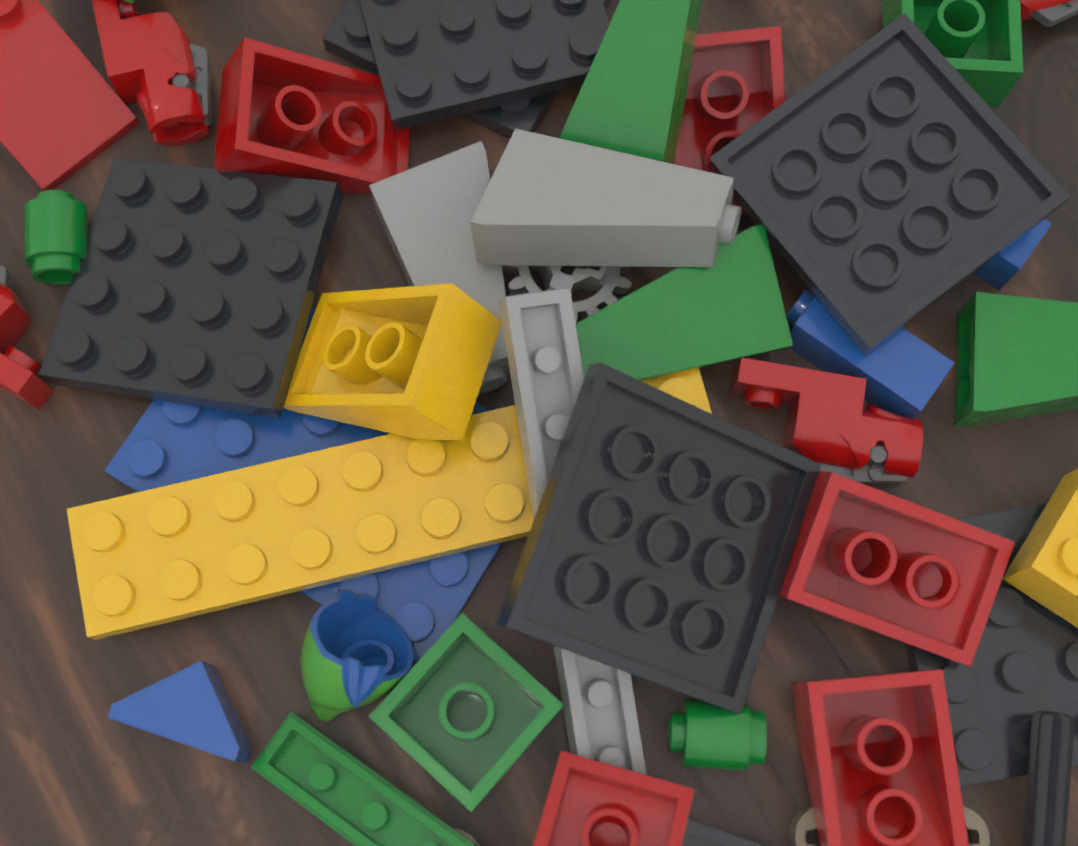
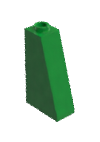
(638, 80)
(693, 316)
(1014, 358)

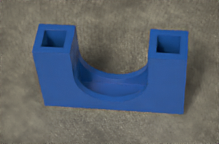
(903, 368)

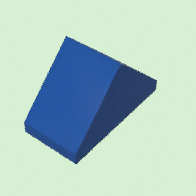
(189, 710)

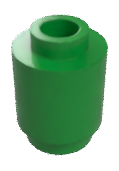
(55, 236)
(717, 737)

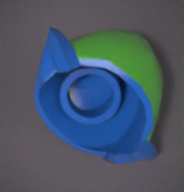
(352, 655)

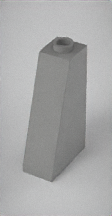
(599, 208)
(430, 231)

